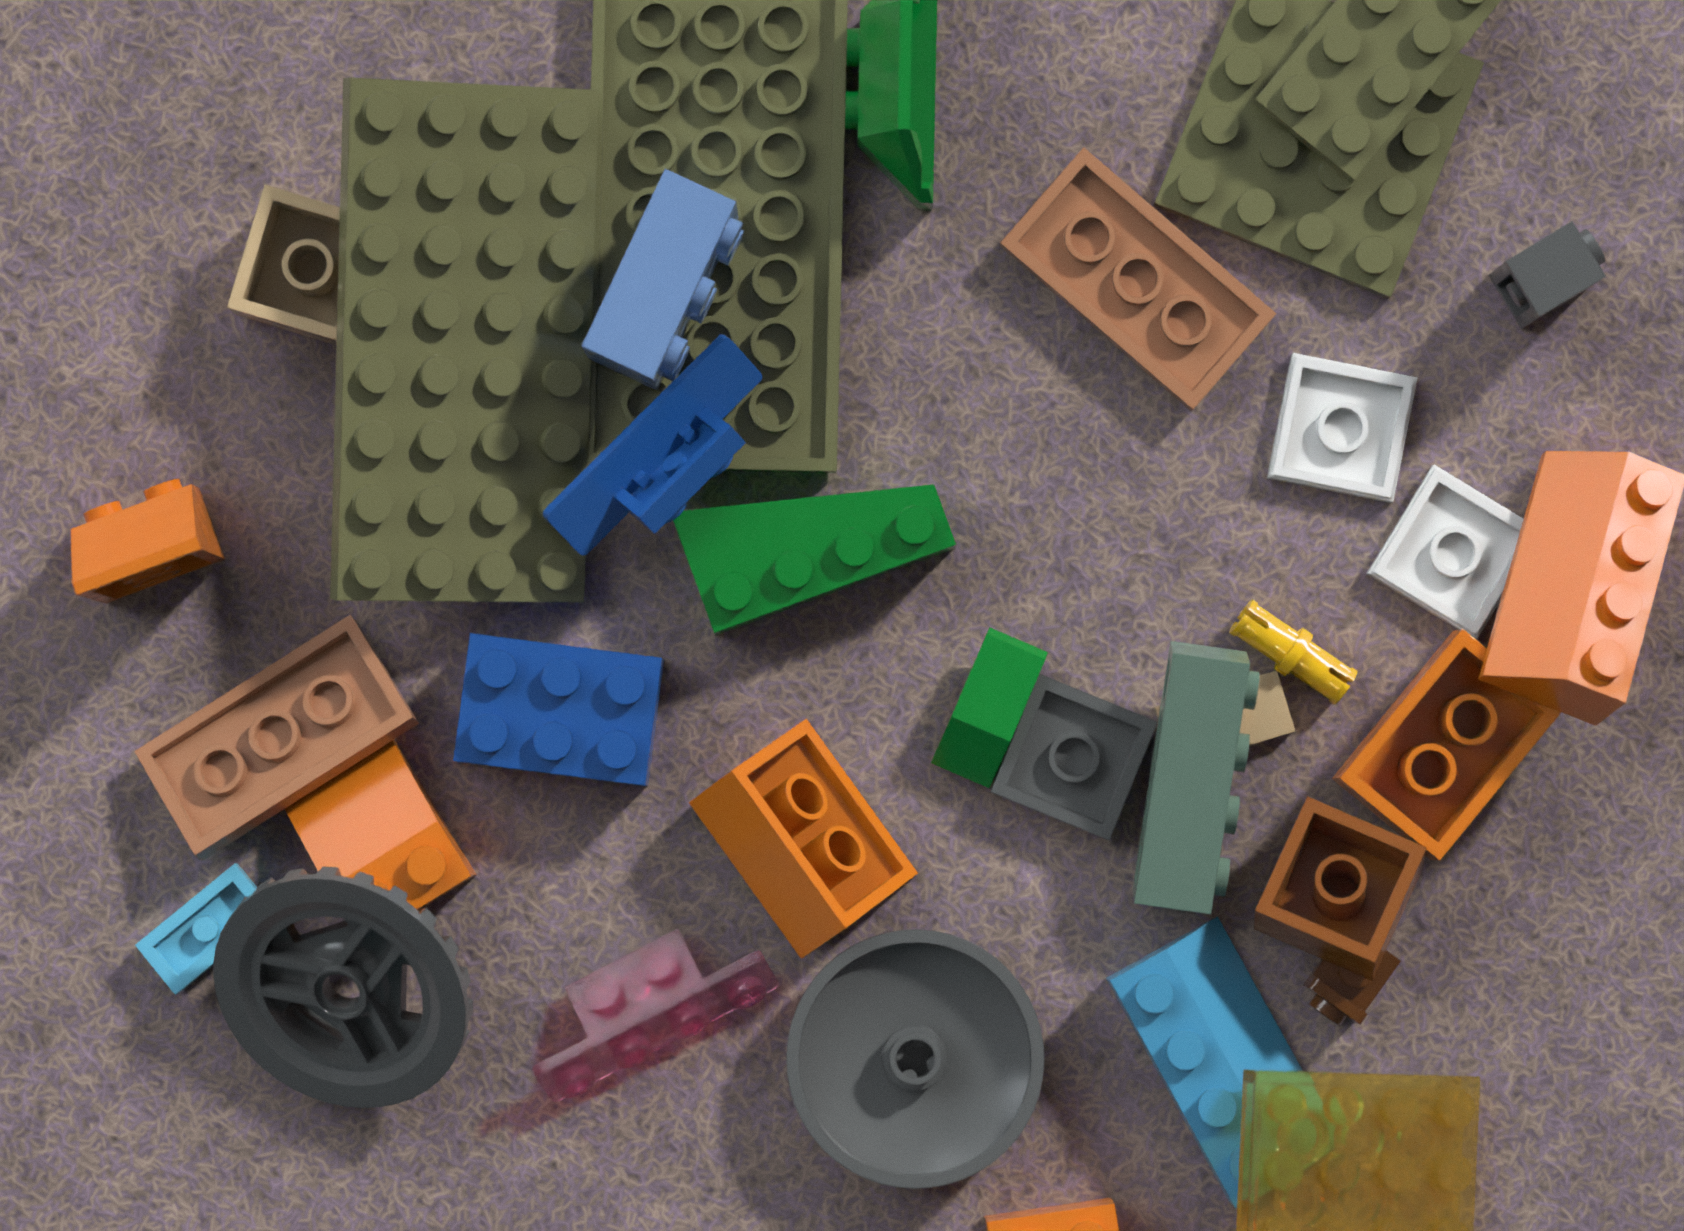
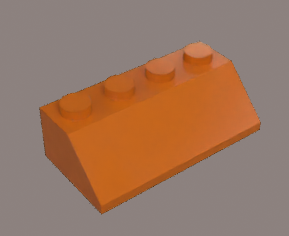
(1583, 581)

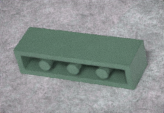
(1192, 777)

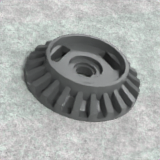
(308, 1035)

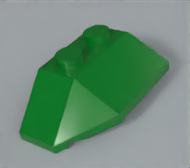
(896, 92)

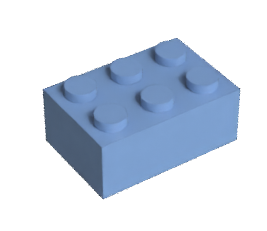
(664, 281)

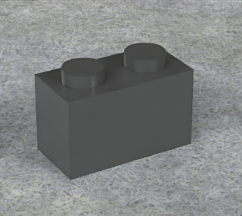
(1549, 273)

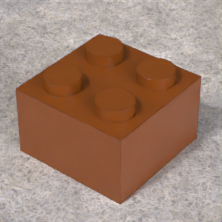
(1339, 888)

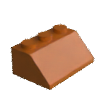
(803, 838)

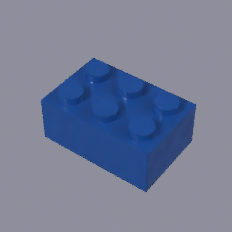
(558, 709)

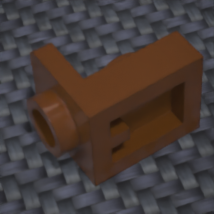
(1344, 993)

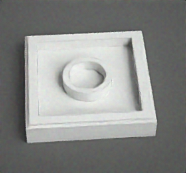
(1342, 428)
(1450, 552)

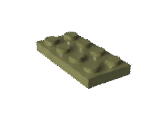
(1366, 73)

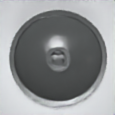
(915, 1058)

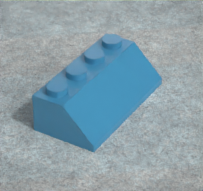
(1201, 1030)

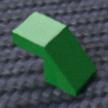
(989, 707)

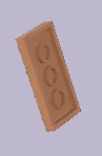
(1137, 279)
(276, 737)

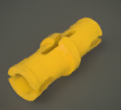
(1293, 652)

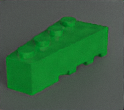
(795, 550)

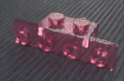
(644, 1006)

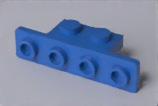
(661, 453)

